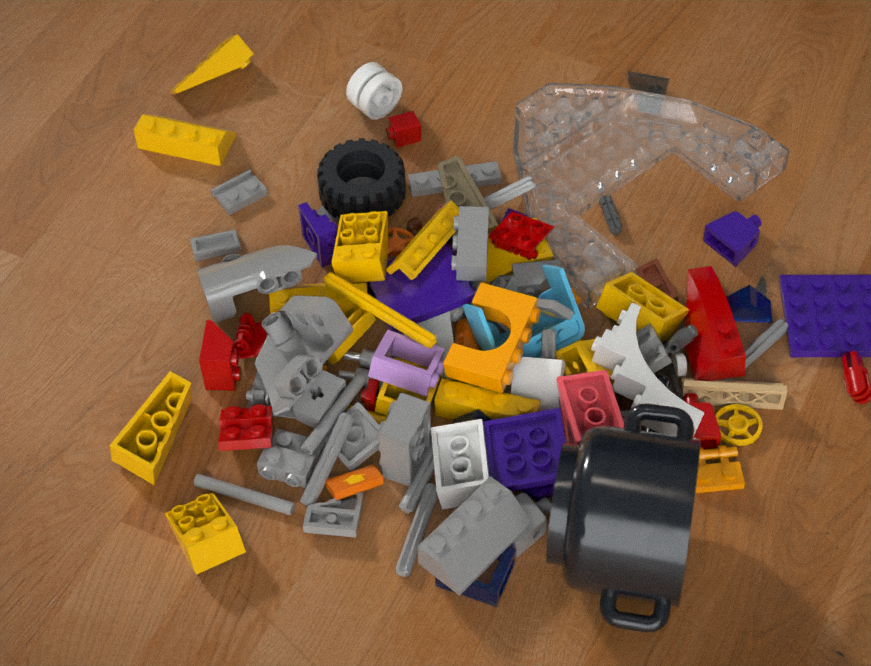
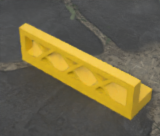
(426, 242)

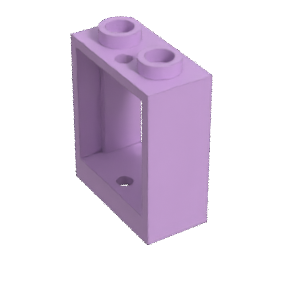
(403, 374)

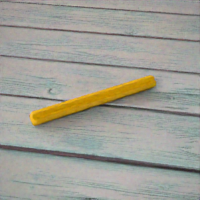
(380, 310)

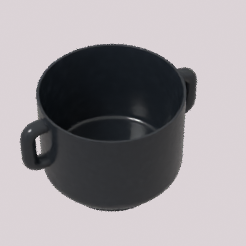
(627, 514)

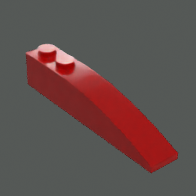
(718, 347)

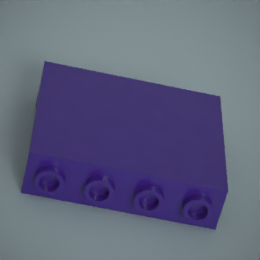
(428, 294)

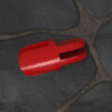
(856, 378)

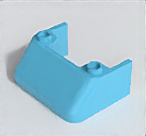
(567, 331)

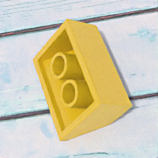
(656, 307)

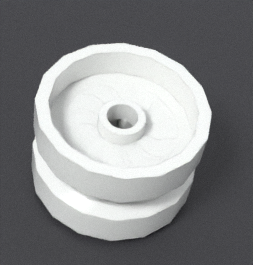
(374, 90)

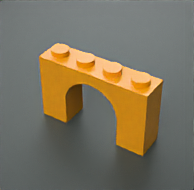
(495, 367)

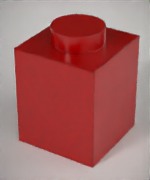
(404, 129)

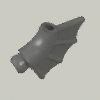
(680, 339)

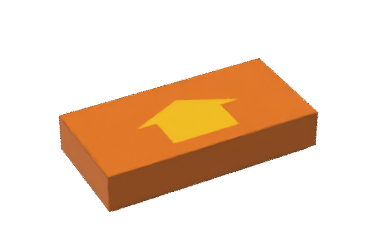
(354, 482)

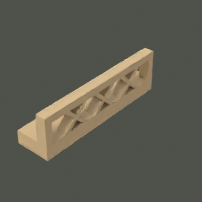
(748, 393)

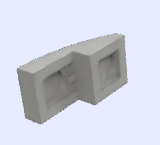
(652, 348)

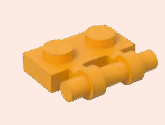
(719, 475)

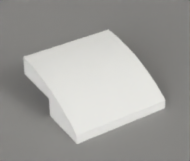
(537, 380)

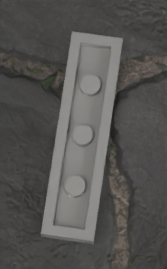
(430, 183)

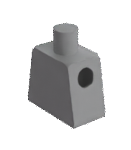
(537, 514)

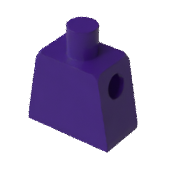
(733, 236)

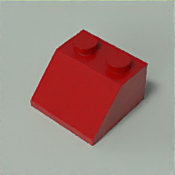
(218, 360)

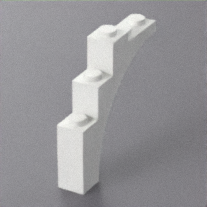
(633, 378)

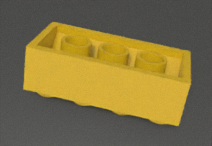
(183, 139)
(281, 297)

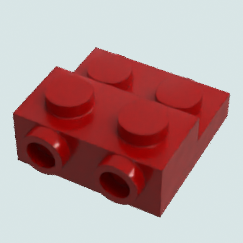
(246, 428)

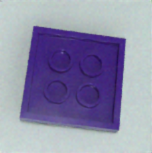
(525, 448)

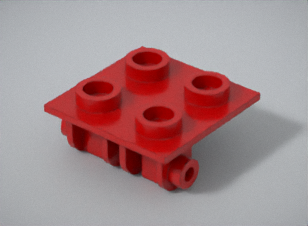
(520, 235)
(249, 337)

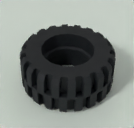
(361, 160)

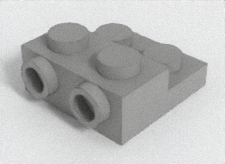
(287, 461)

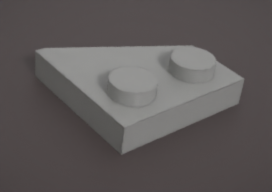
(334, 517)

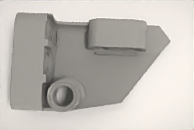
(262, 270)
(298, 345)

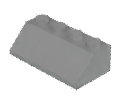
(473, 536)

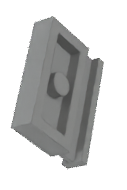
(239, 192)

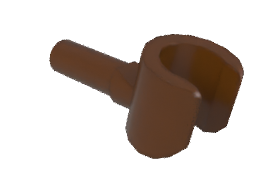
(414, 226)

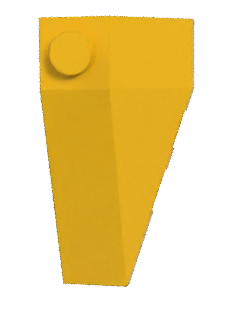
(224, 58)

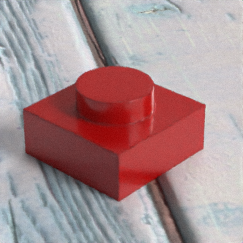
(370, 394)

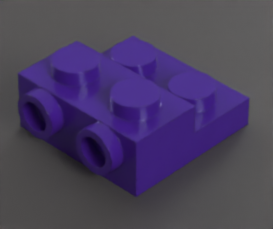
(318, 233)

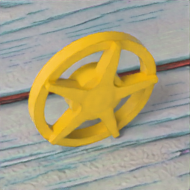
(739, 424)

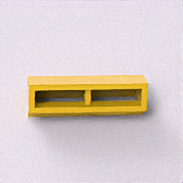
(360, 322)

